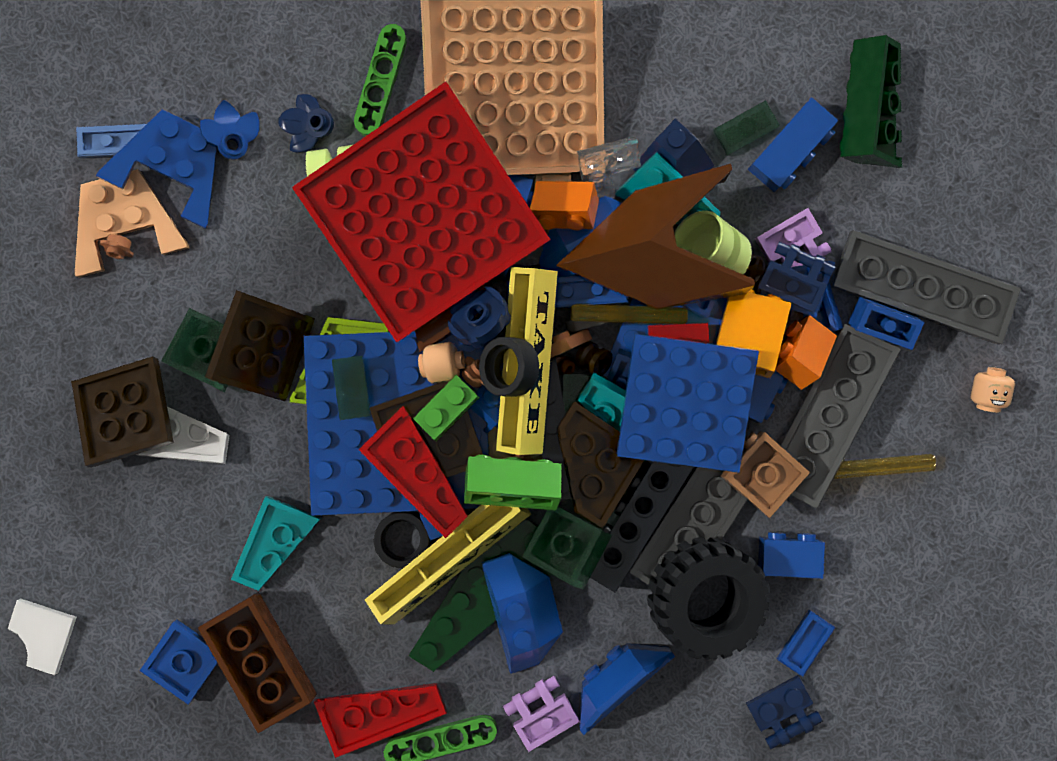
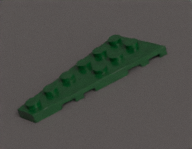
(468, 604)

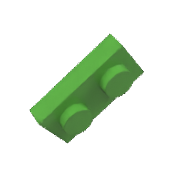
(446, 408)

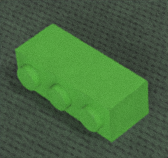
(512, 482)

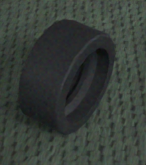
(527, 366)
(380, 534)

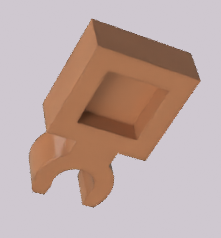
(565, 342)

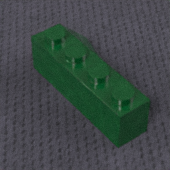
(873, 103)

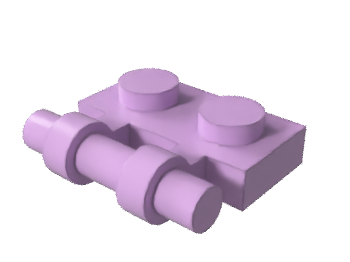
(798, 230)
(546, 721)

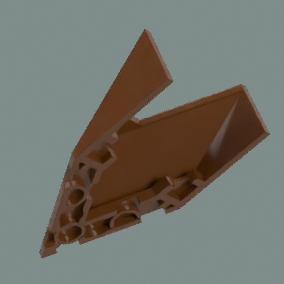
(638, 251)

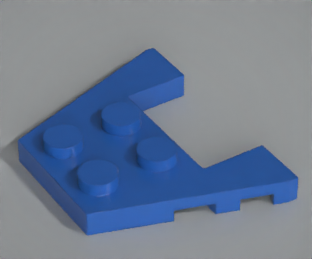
(175, 151)

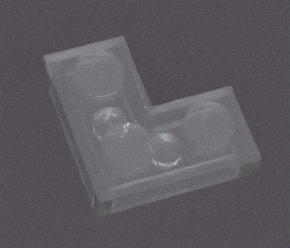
(602, 161)

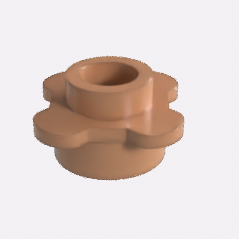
(117, 246)
(471, 372)

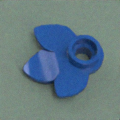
(230, 126)

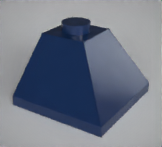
(679, 149)

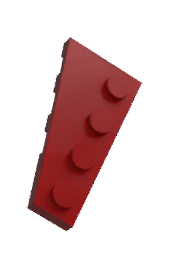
(411, 467)
(372, 716)

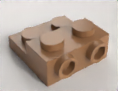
(766, 473)

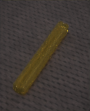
(628, 314)
(886, 466)

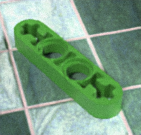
(377, 80)
(439, 736)

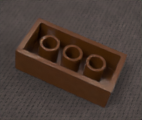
(258, 662)

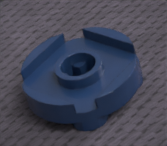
(488, 326)

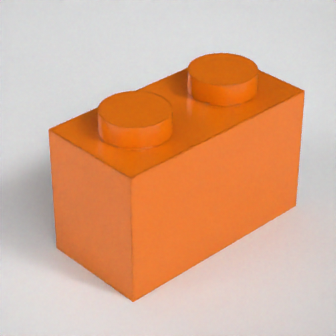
(565, 204)
(805, 351)

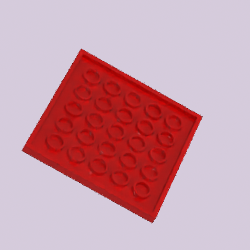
(421, 212)

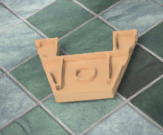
(116, 211)

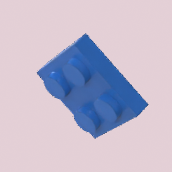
(180, 662)

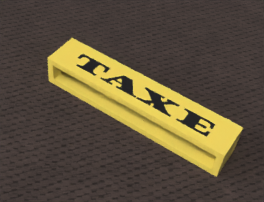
(532, 318)
(443, 561)

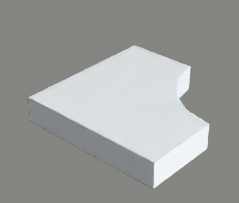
(44, 634)

